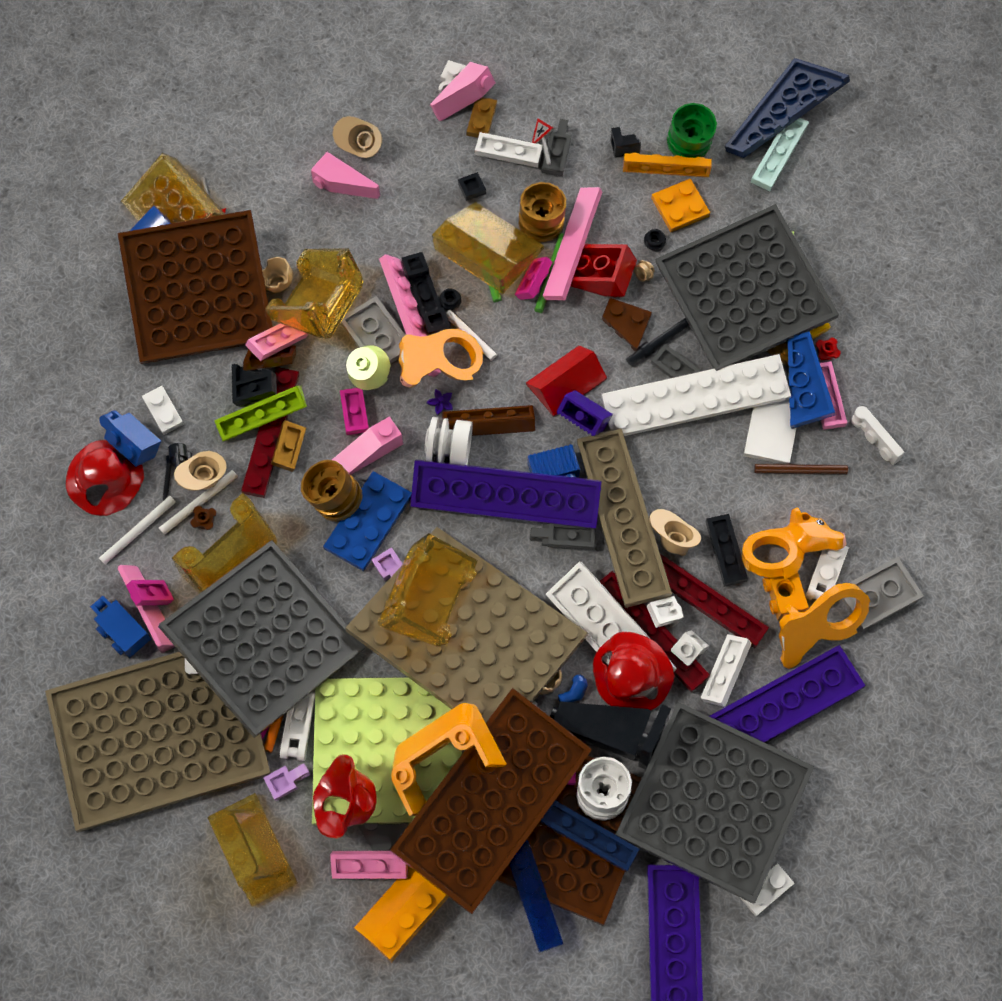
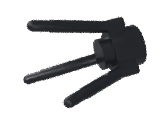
(177, 455)

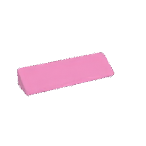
(151, 613)

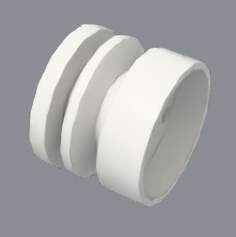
(448, 442)
(609, 776)

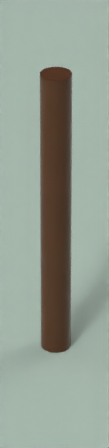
(800, 469)

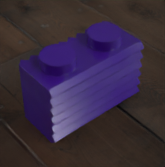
(584, 413)

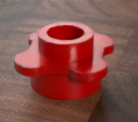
(828, 354)

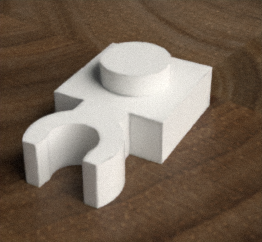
(449, 73)

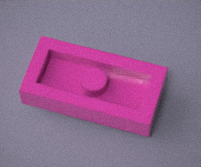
(533, 278)
(354, 411)
(149, 592)

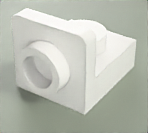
(665, 612)
(689, 647)

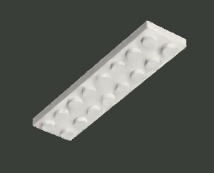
(697, 396)

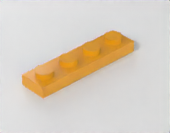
(667, 165)

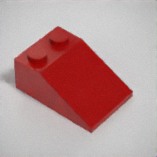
(605, 269)

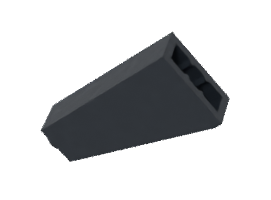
(604, 726)

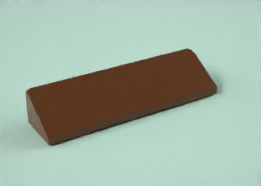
(495, 420)

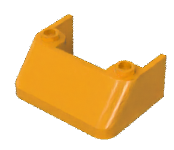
(463, 728)

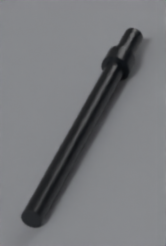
(648, 348)

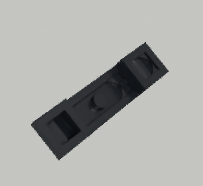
(425, 293)

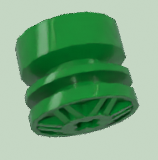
(691, 121)

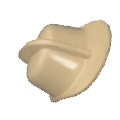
(357, 136)
(200, 471)
(675, 533)

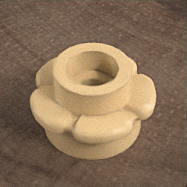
(644, 271)

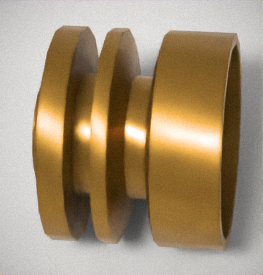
(542, 211)
(331, 490)

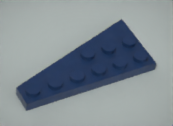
(790, 97)

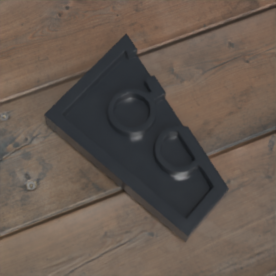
(650, 741)

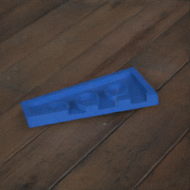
(808, 388)

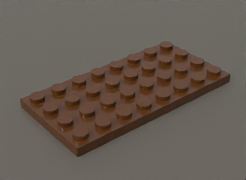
(487, 813)

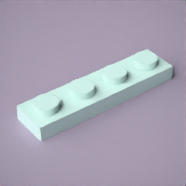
(778, 154)

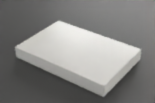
(770, 433)

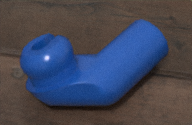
(577, 690)

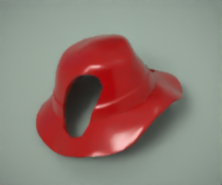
(100, 466)
(633, 668)
(349, 784)

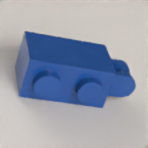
(130, 437)
(120, 627)

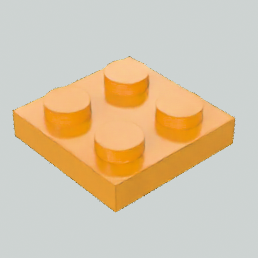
(680, 205)

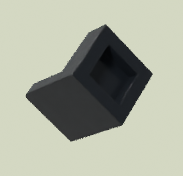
(624, 144)

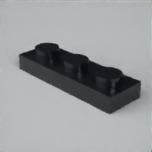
(726, 550)

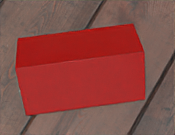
(574, 371)

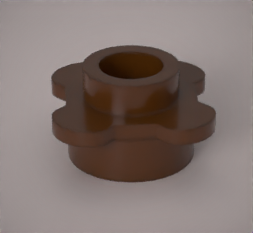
(207, 523)

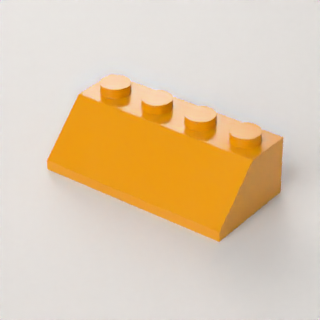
(400, 914)

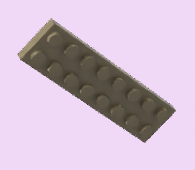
(624, 519)

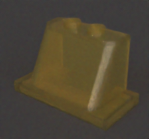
(252, 850)

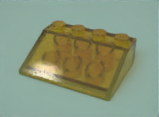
(171, 191)
(486, 246)

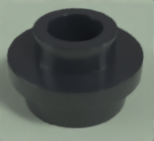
(654, 234)
(450, 293)

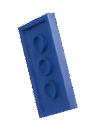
(364, 531)

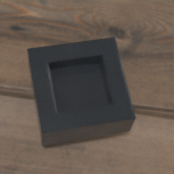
(471, 186)

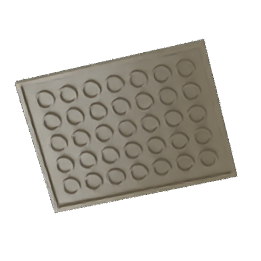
(497, 641)
(147, 741)

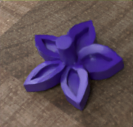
(441, 402)

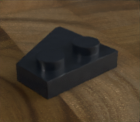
(252, 385)

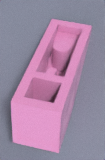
(465, 89)
(341, 178)
(370, 446)

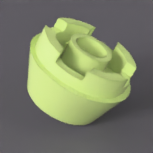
(368, 367)

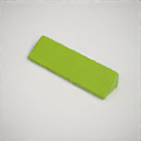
(261, 413)

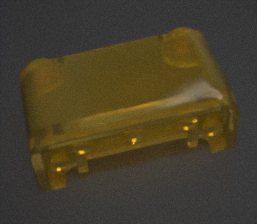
(322, 295)
(229, 551)
(427, 591)

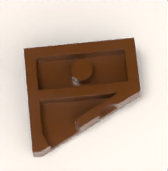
(627, 321)
(280, 358)

